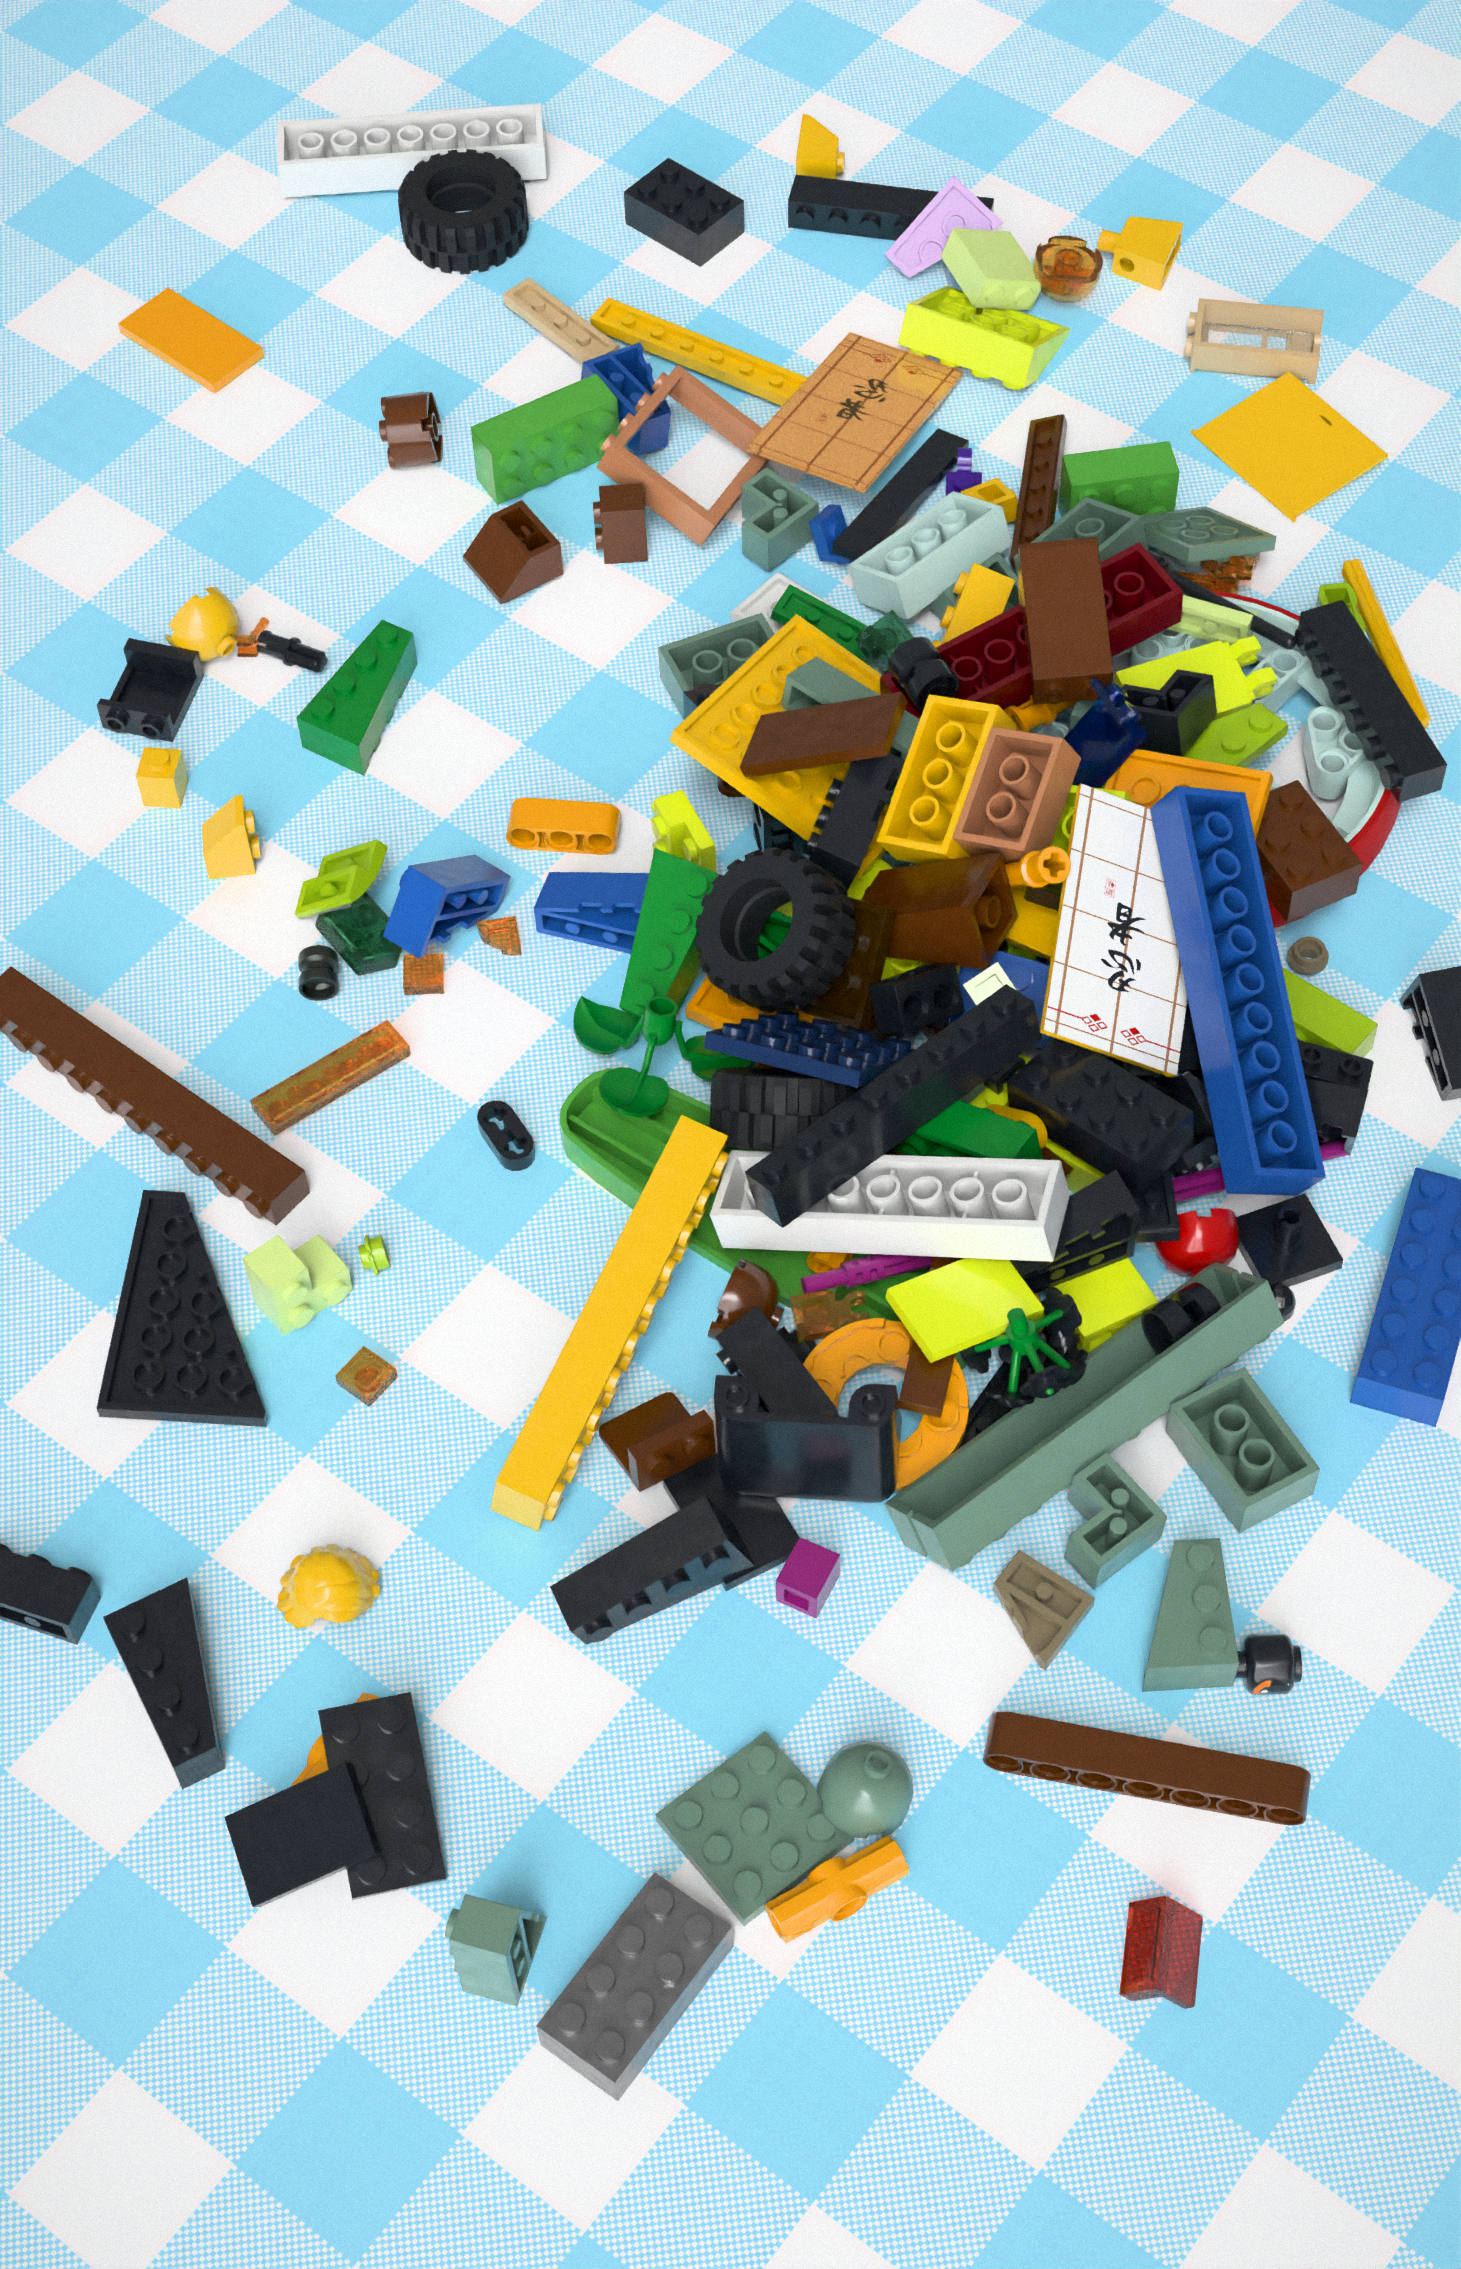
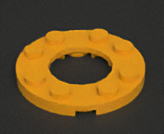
(889, 1343)

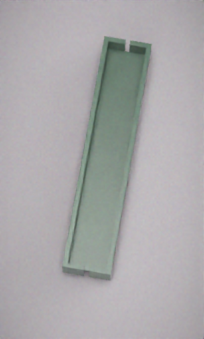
(1044, 1444)

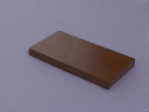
(824, 735)

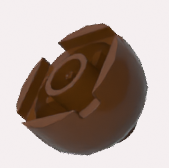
(747, 1288)

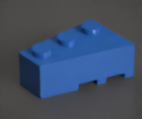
(441, 898)
(592, 907)

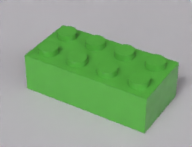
(544, 438)

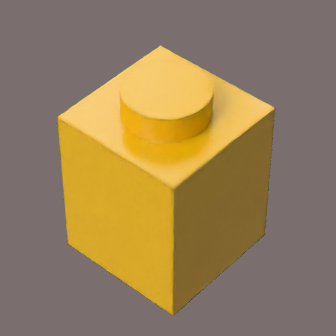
(162, 777)

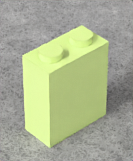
(991, 269)

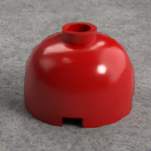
(1201, 1242)

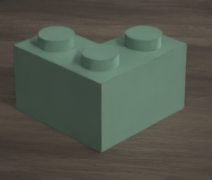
(775, 519)
(1118, 1524)

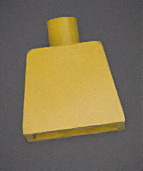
(1143, 249)

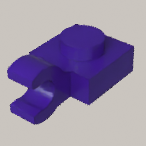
(963, 477)

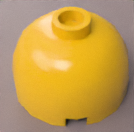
(206, 625)

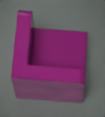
(808, 1577)

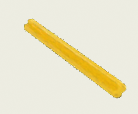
(1383, 637)

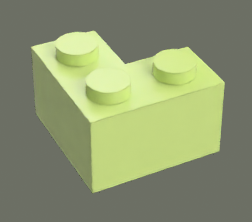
(296, 1283)

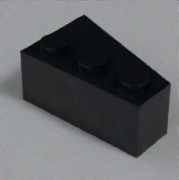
(852, 816)
(1437, 1009)
(1094, 1234)

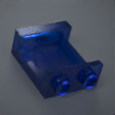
(1105, 735)

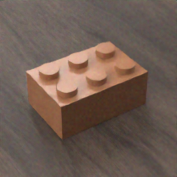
(1016, 794)

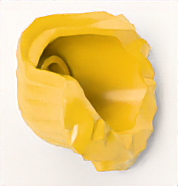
(328, 1586)

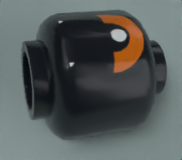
(1269, 1664)

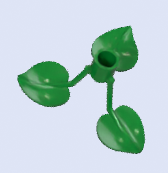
(625, 1089)

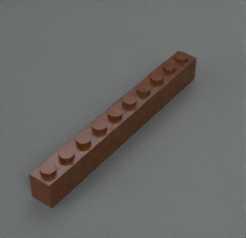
(149, 1100)

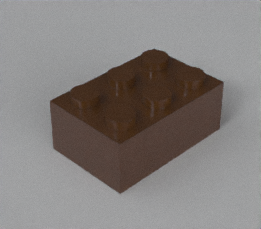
(1303, 854)

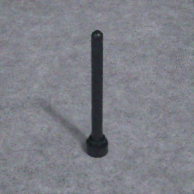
(1258, 624)

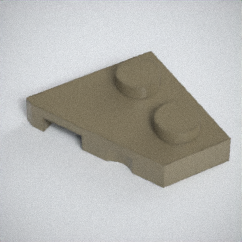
(1041, 1606)

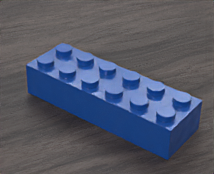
(1418, 1308)

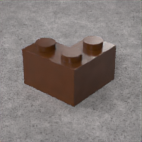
(623, 523)

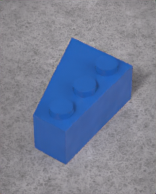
(629, 379)

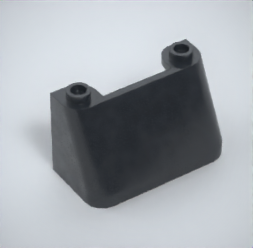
(808, 1454)

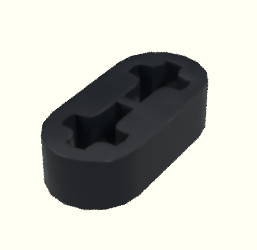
(499, 1139)

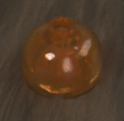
(1067, 268)

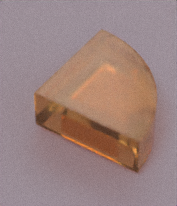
(501, 934)

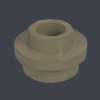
(1311, 948)

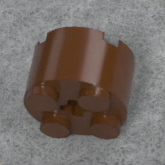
(411, 429)

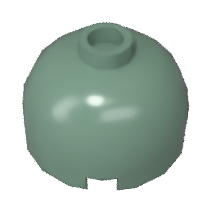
(866, 1789)

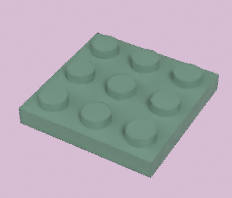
(1204, 535)
(753, 1828)

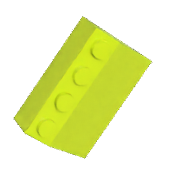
(986, 340)

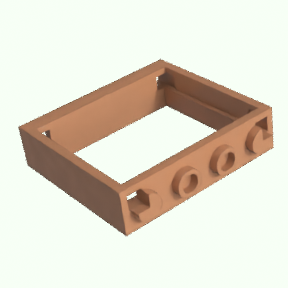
(660, 493)

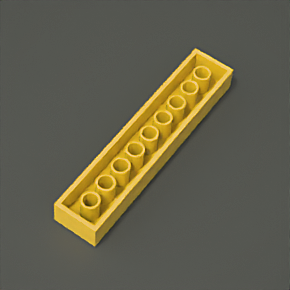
(611, 1326)

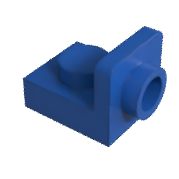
(825, 530)

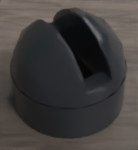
(1288, 1300)

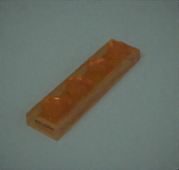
(330, 1077)

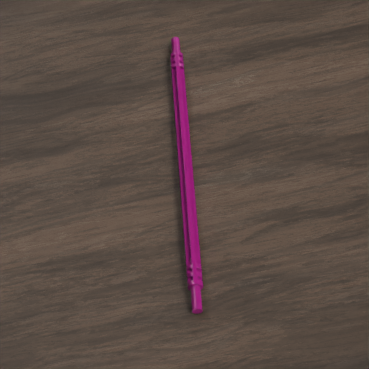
(884, 1266)

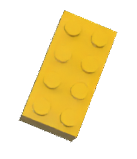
(938, 779)

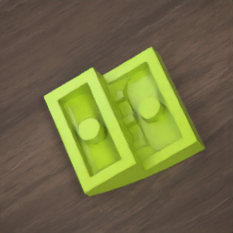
(341, 878)

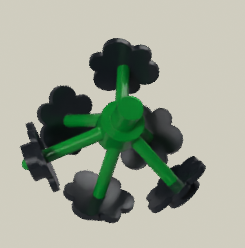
(1026, 1346)

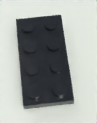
(390, 1768)

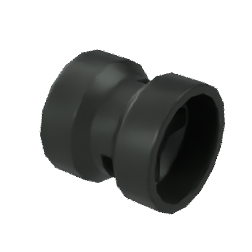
(318, 973)

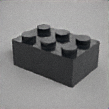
(684, 212)

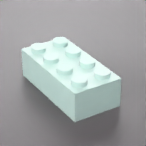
(929, 554)

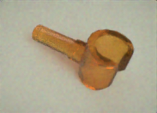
(247, 643)

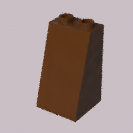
(1064, 619)
(947, 909)

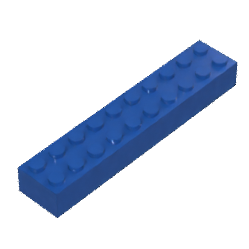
(1237, 993)

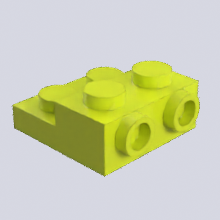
(681, 831)

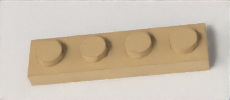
(557, 321)

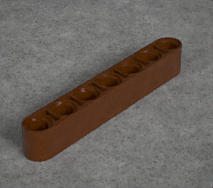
(1147, 1768)

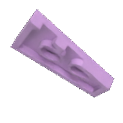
(929, 232)

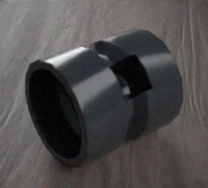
(922, 671)
(1177, 1316)

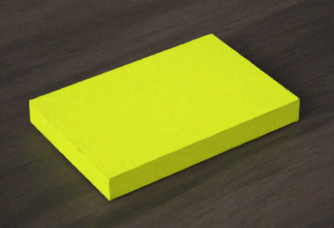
(961, 1304)

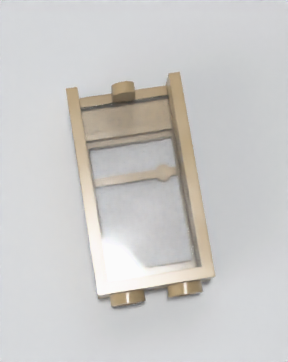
(1254, 339)

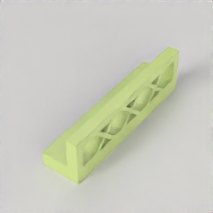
(1213, 621)

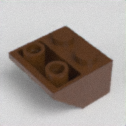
(514, 553)

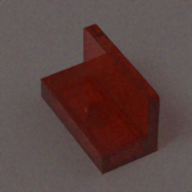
(1161, 1951)

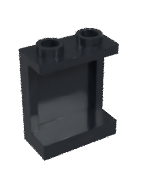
(152, 690)

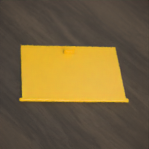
(1290, 445)

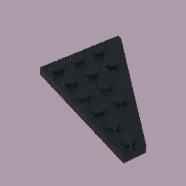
(172, 1331)

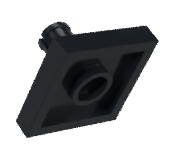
(1287, 1243)

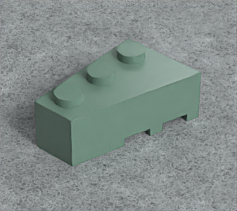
(1194, 1624)
(493, 1947)

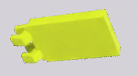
(1218, 659)

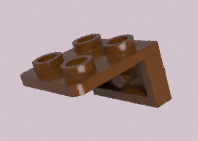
(658, 1439)

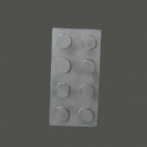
(635, 1986)

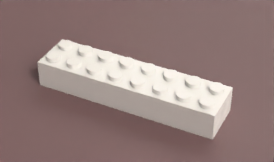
(382, 149)
(910, 1209)

